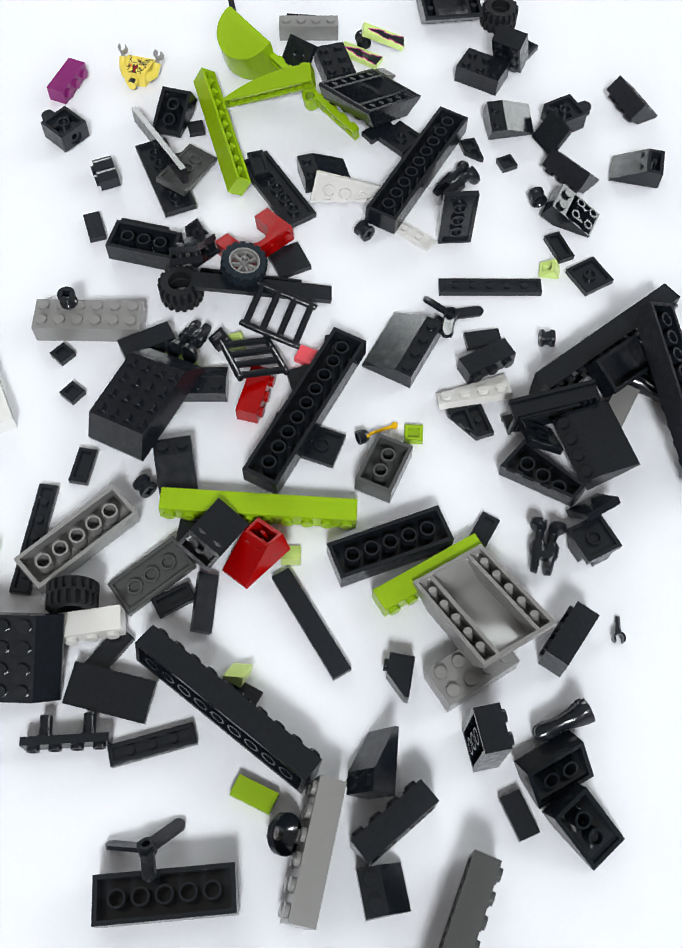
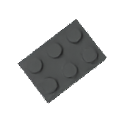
(383, 467)

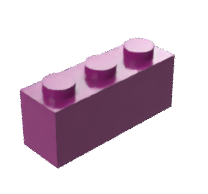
(67, 80)

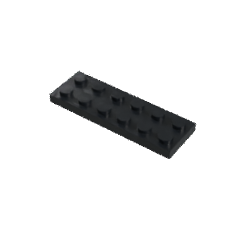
(282, 194)
(169, 200)

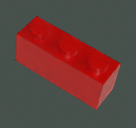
(253, 397)

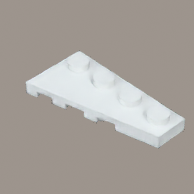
(480, 392)

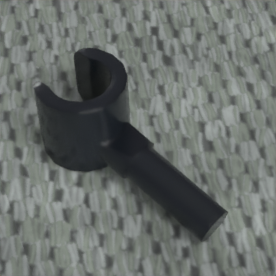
(618, 631)

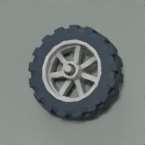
(242, 275)

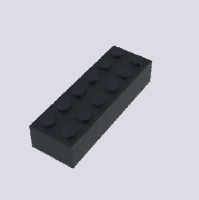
(389, 546)
(170, 897)

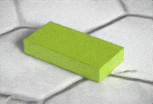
(254, 794)

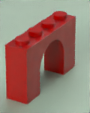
(276, 230)

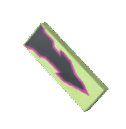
(382, 36)
(363, 56)

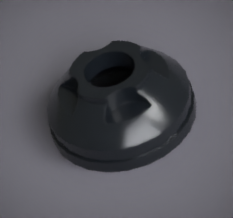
(288, 825)

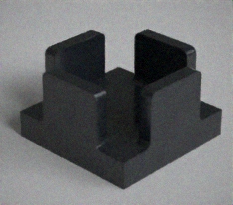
(592, 541)

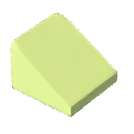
(549, 269)
(292, 557)
(238, 673)

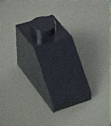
(399, 673)

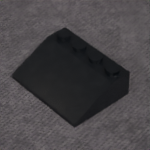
(404, 347)
(595, 443)

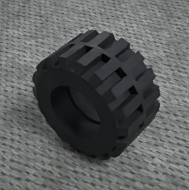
(499, 12)
(178, 299)
(71, 594)

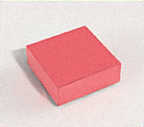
(305, 355)

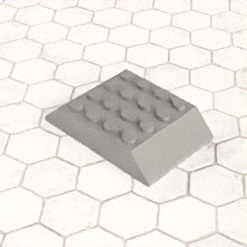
(482, 607)

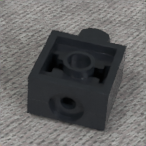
(571, 111)
(64, 128)

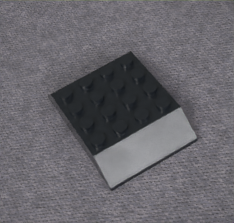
(449, 10)
(369, 96)
(141, 401)
(31, 657)

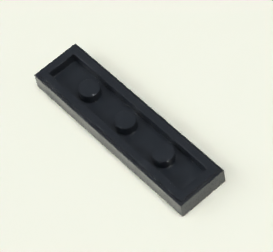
(152, 745)

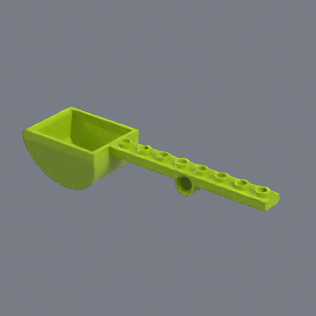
(252, 56)

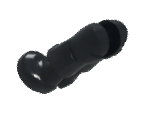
(453, 182)
(189, 340)
(545, 551)

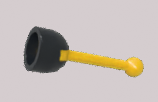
(362, 436)

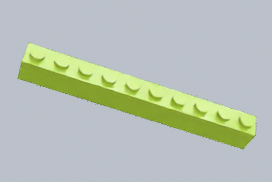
(221, 132)
(271, 508)

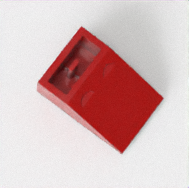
(255, 553)

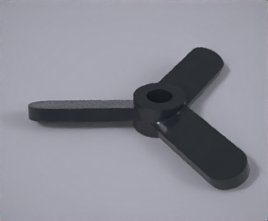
(452, 314)
(148, 847)

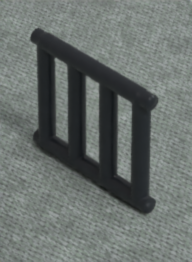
(262, 329)
(270, 349)

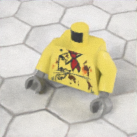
(139, 70)

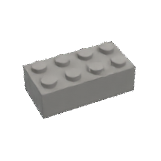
(458, 680)

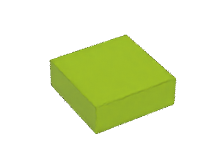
(413, 434)

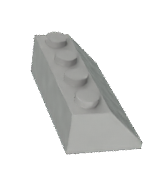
(309, 27)

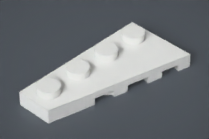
(342, 189)

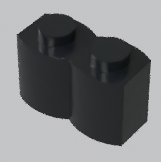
(105, 173)

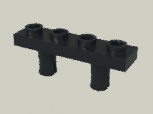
(76, 742)

